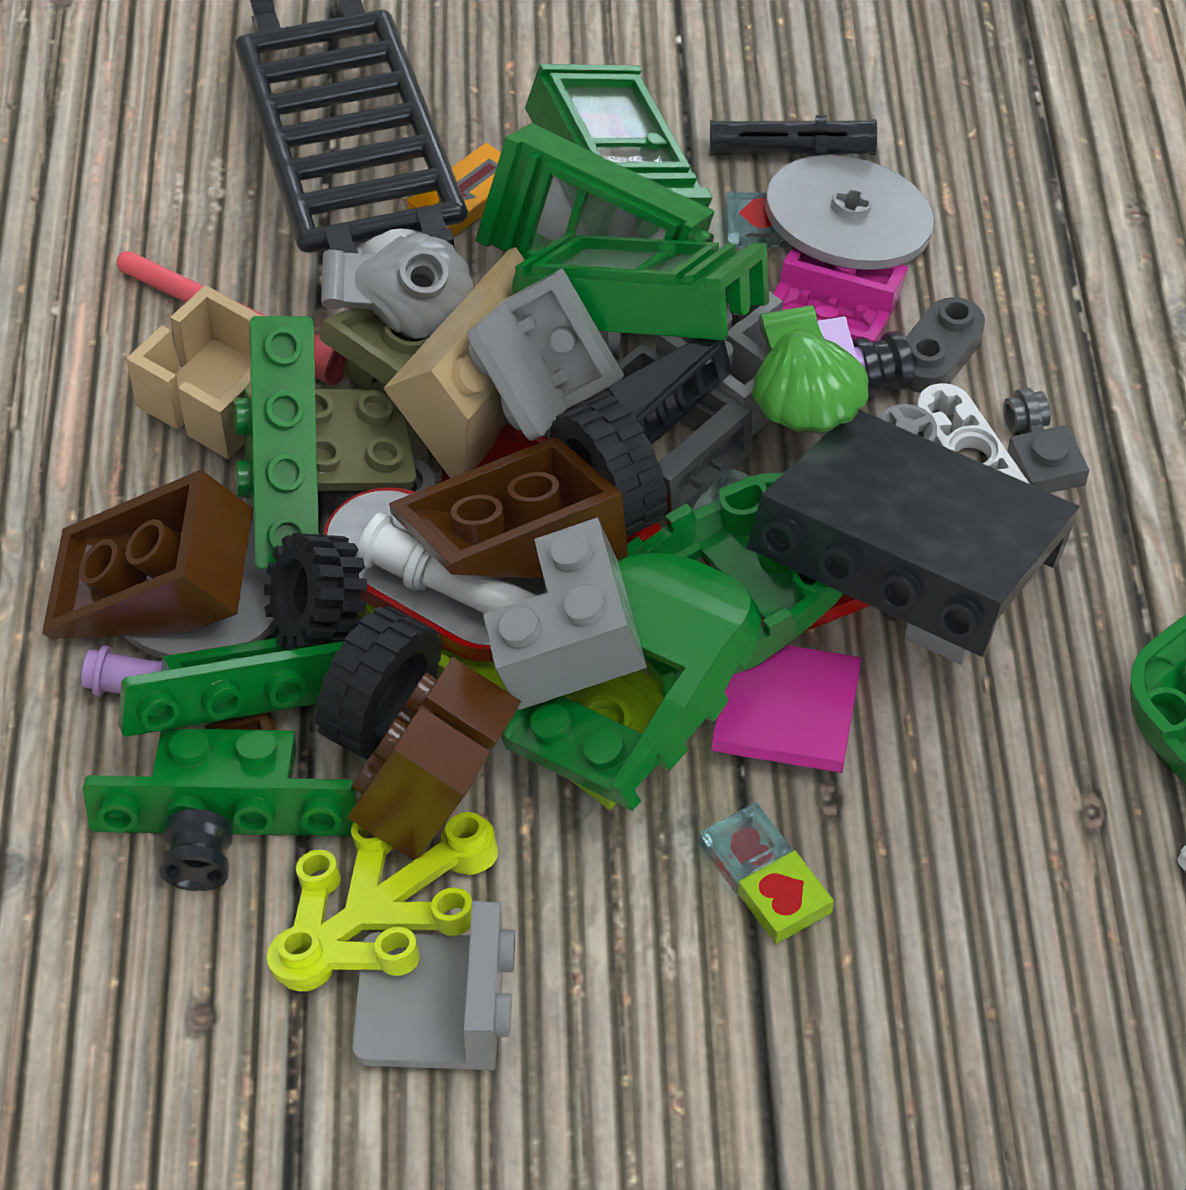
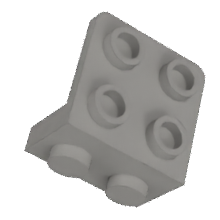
(542, 353)
(445, 1007)

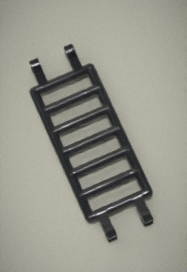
(279, 139)

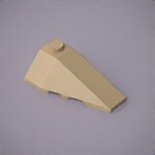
(444, 392)

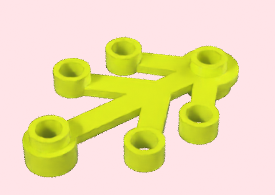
(314, 948)

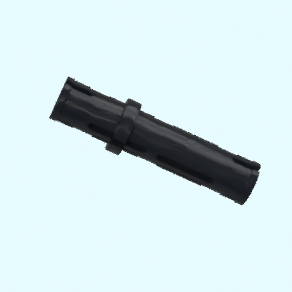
(793, 137)

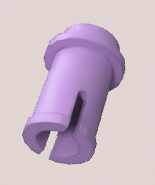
(105, 670)

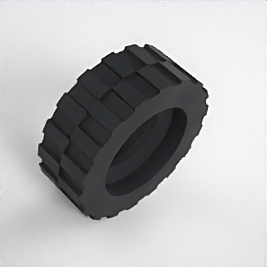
(619, 450)
(374, 678)

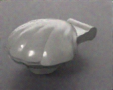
(406, 284)

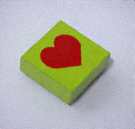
(785, 897)

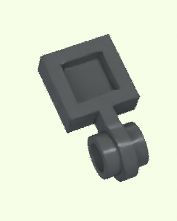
(1044, 456)

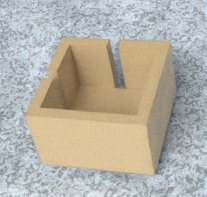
(215, 369)

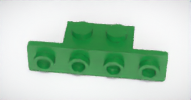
(278, 433)
(223, 685)
(223, 772)

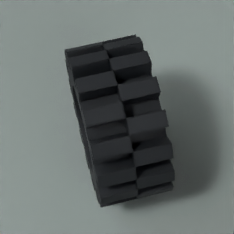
(314, 590)

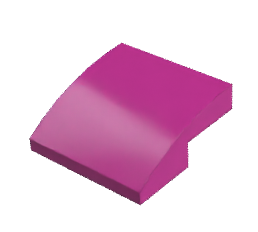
(836, 291)
(791, 709)

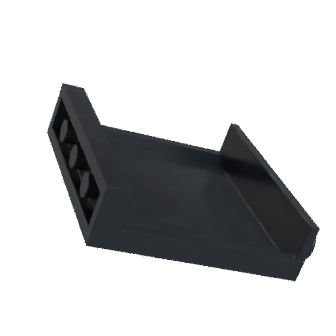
(911, 528)

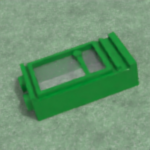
(613, 117)
(558, 187)
(655, 283)

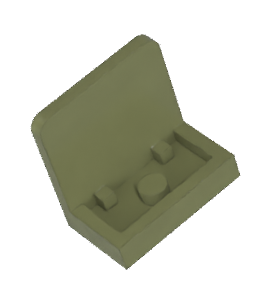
(361, 441)

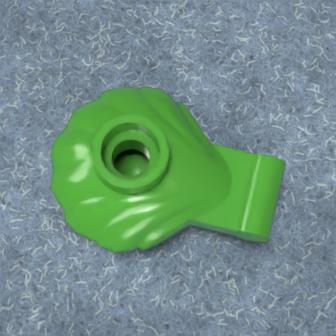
(806, 378)

